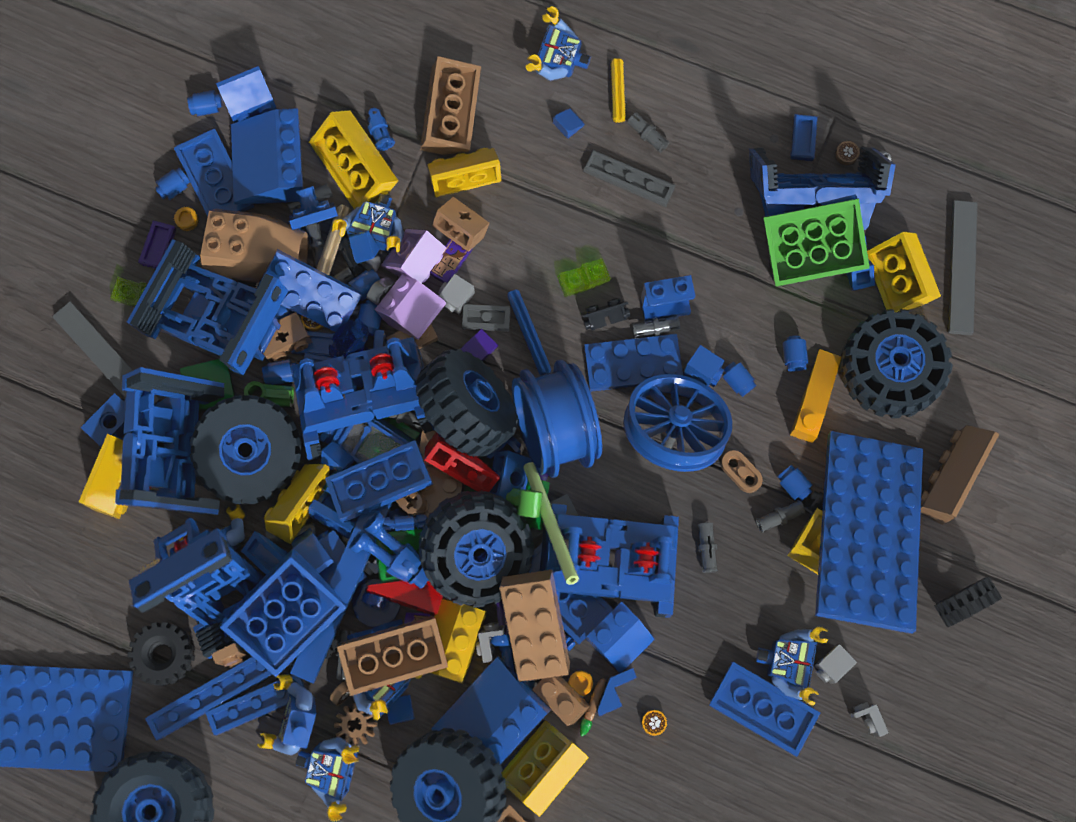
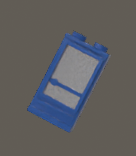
(367, 439)

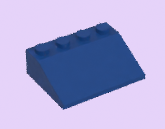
(267, 158)
(283, 613)
(496, 710)

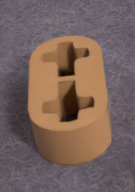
(406, 505)

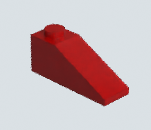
(459, 465)
(409, 595)

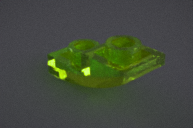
(583, 278)
(127, 291)

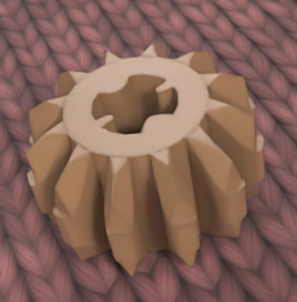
(356, 734)

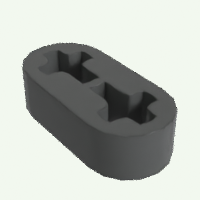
(379, 290)

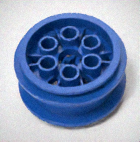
(557, 418)

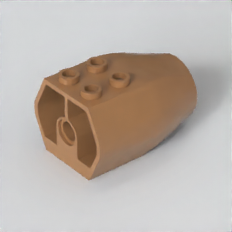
(244, 243)

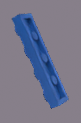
(248, 707)

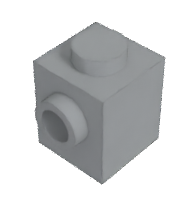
(456, 294)

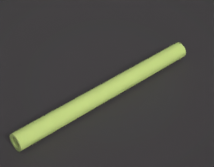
(551, 525)

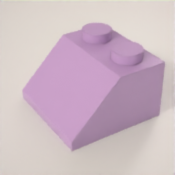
(417, 255)
(410, 306)

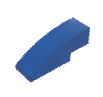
(263, 552)

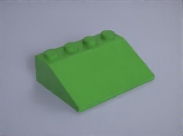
(816, 242)

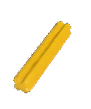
(618, 96)

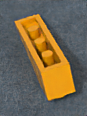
(816, 397)

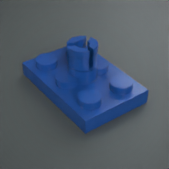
(311, 209)

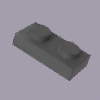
(486, 317)

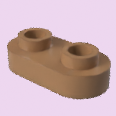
(743, 470)

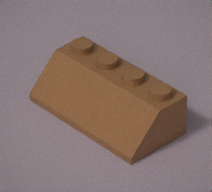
(450, 107)
(957, 473)
(392, 655)

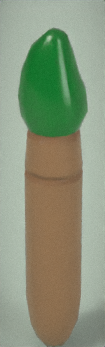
(594, 702)

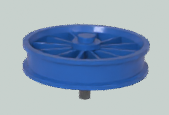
(677, 422)

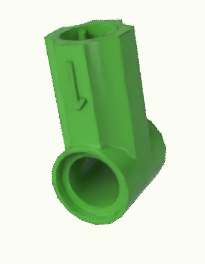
(278, 394)
(526, 501)

